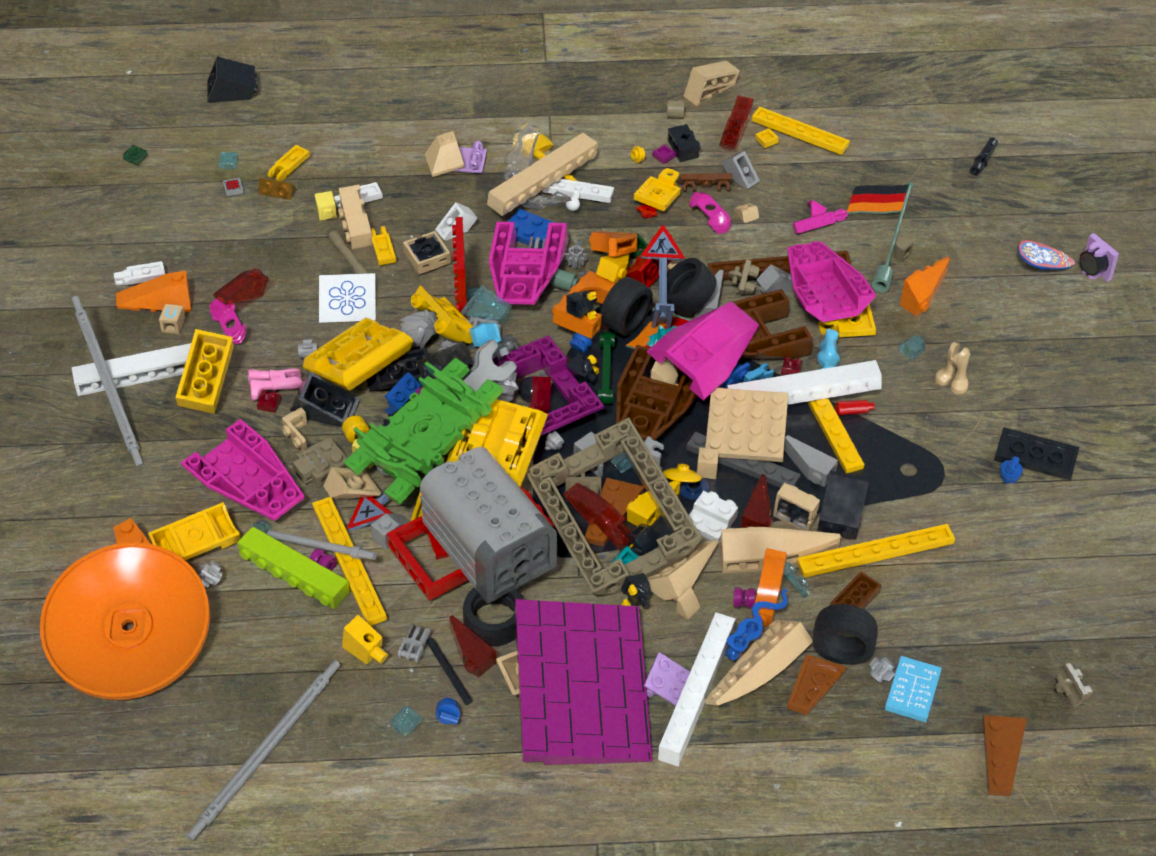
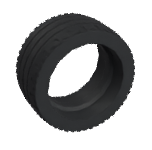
(689, 285)
(626, 306)
(848, 620)
(492, 634)

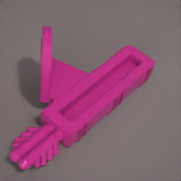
(818, 218)

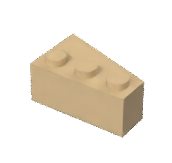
(710, 79)
(354, 217)

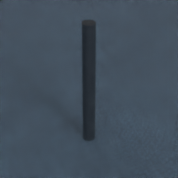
(449, 671)

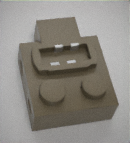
(317, 461)

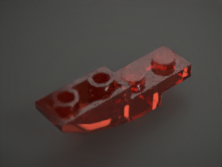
(737, 122)
(602, 513)

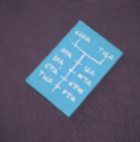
(913, 689)

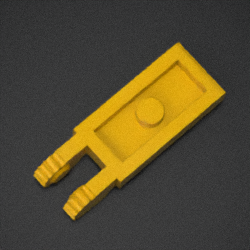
(288, 163)
(383, 247)

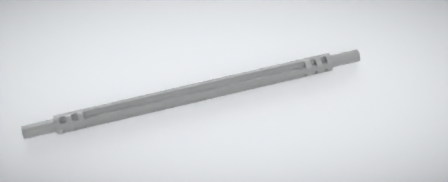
(127, 433)
(262, 751)

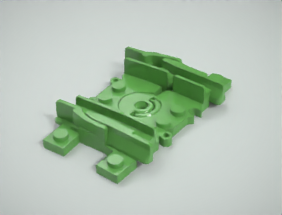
(434, 410)

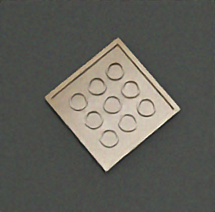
(747, 424)

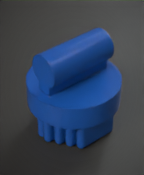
(580, 342)
(1011, 470)
(447, 711)

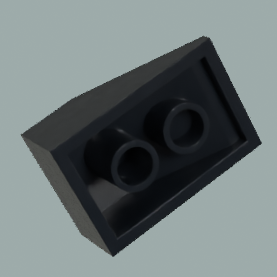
(324, 401)

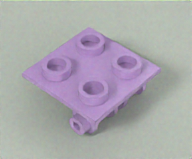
(473, 158)
(666, 679)

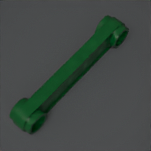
(607, 341)

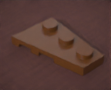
(813, 682)

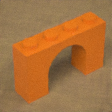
(583, 325)

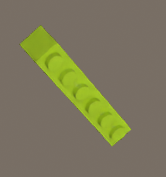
(293, 568)

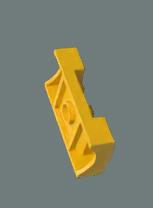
(450, 321)
(197, 533)

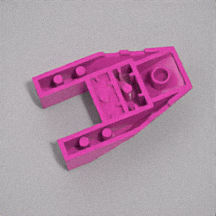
(525, 272)

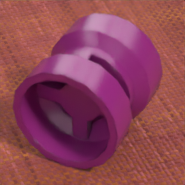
(320, 557)
(749, 597)

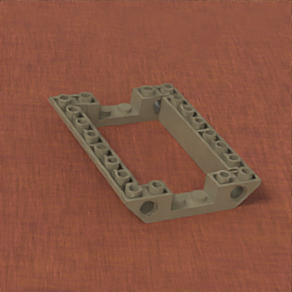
(609, 444)

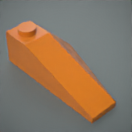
(922, 286)
(155, 293)

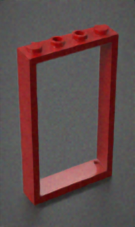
(413, 529)

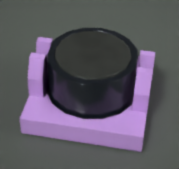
(1098, 259)

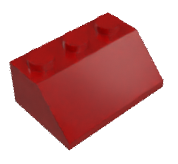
(645, 270)

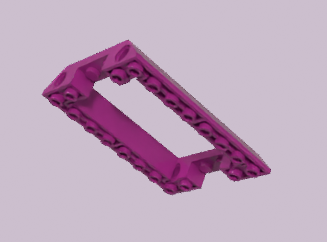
(547, 356)

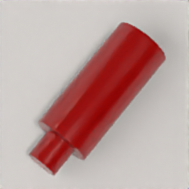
(853, 407)

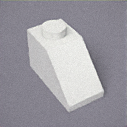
(457, 210)

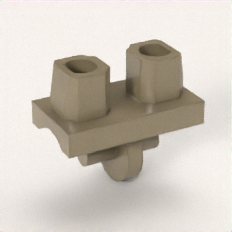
(748, 270)
(592, 483)
(1070, 683)

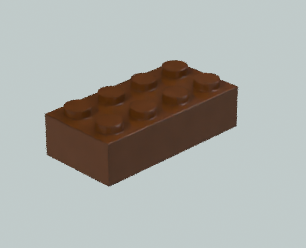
(858, 592)

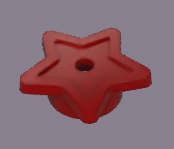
(647, 211)

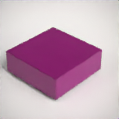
(664, 154)

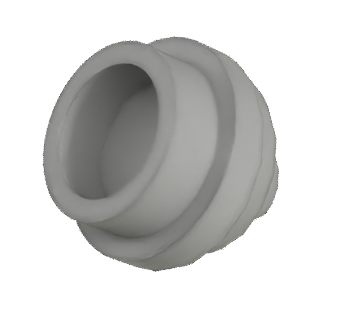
(553, 441)

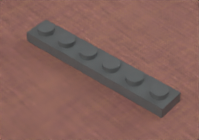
(774, 473)

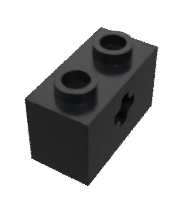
(683, 143)

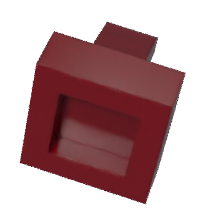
(791, 366)
(269, 401)

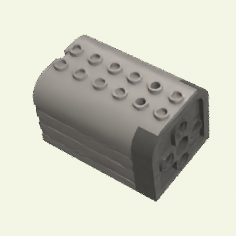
(487, 524)

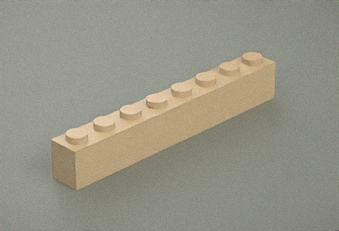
(542, 174)

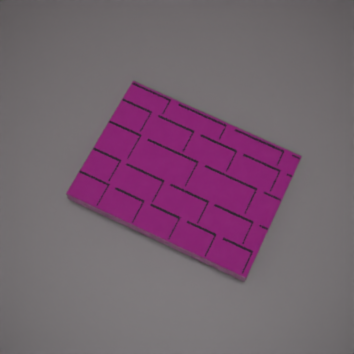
(581, 683)

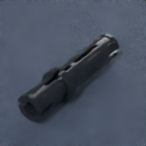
(982, 159)

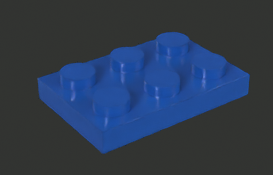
(529, 225)

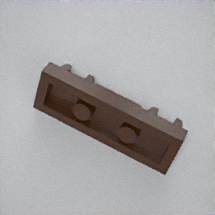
(706, 180)

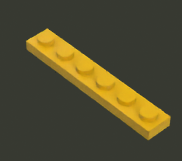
(800, 130)
(836, 435)

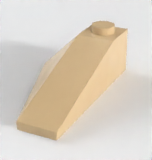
(677, 578)

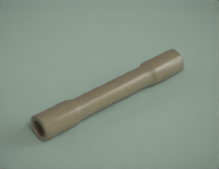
(339, 243)

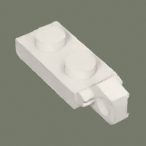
(368, 193)
(139, 273)

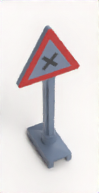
(370, 510)

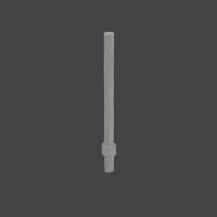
(354, 552)

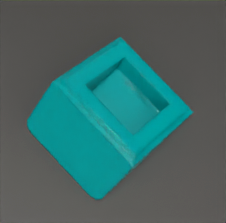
(625, 555)

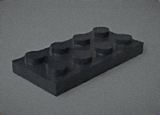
(1037, 453)

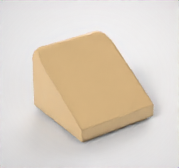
(747, 212)
(687, 604)

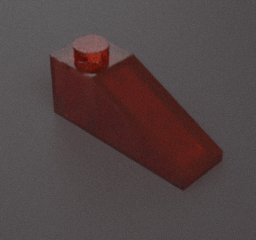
(245, 286)
(758, 508)
(474, 652)

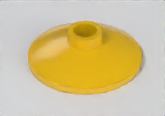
(682, 473)

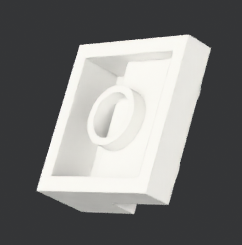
(712, 515)

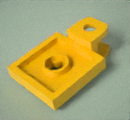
(664, 185)
(847, 328)

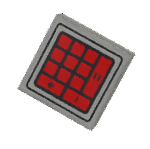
(233, 186)

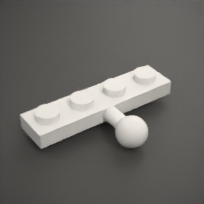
(581, 190)

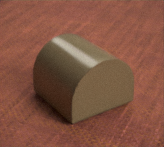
(675, 109)
(903, 248)

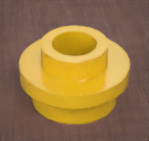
(637, 154)

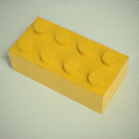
(204, 371)

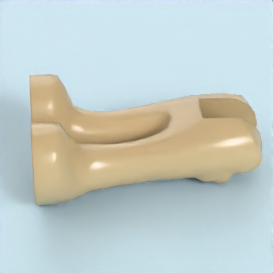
(948, 374)

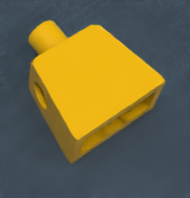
(363, 641)

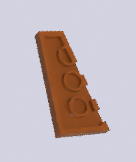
(619, 495)
(1002, 749)

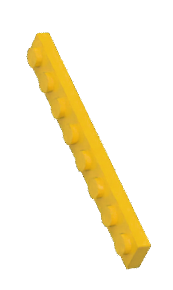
(875, 550)
(351, 567)

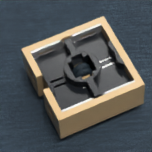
(427, 252)
(796, 507)

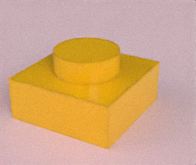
(766, 138)

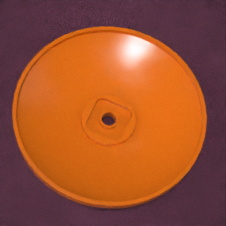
(116, 587)

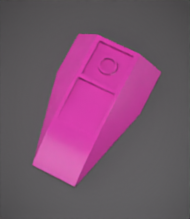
(827, 283)
(707, 346)
(247, 473)

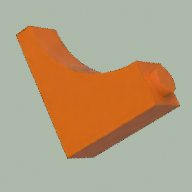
(613, 242)
(771, 582)

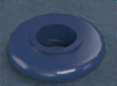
(693, 494)

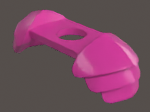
(718, 217)
(224, 314)

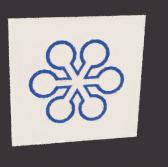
(346, 297)

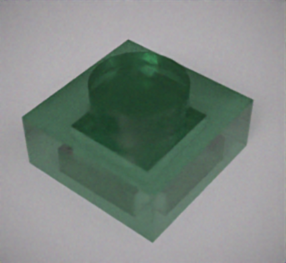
(135, 155)

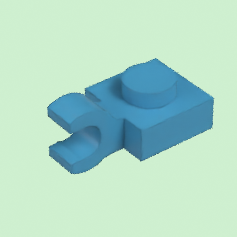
(759, 373)

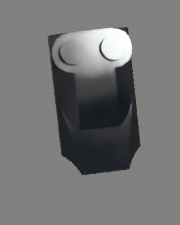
(397, 369)

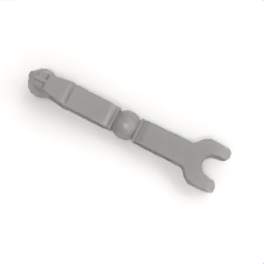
(483, 370)

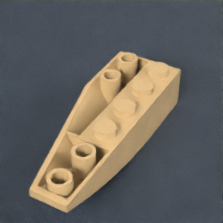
(745, 547)
(762, 661)

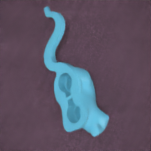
(828, 353)

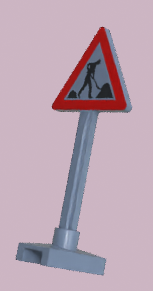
(663, 248)

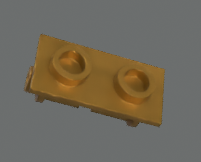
(275, 188)

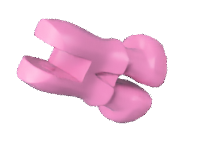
(273, 380)

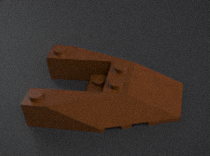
(763, 345)
(647, 401)

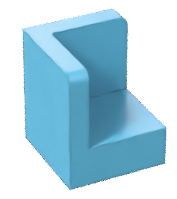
(483, 333)

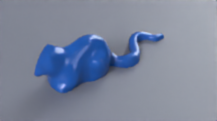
(750, 628)

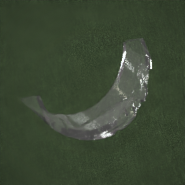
(521, 157)

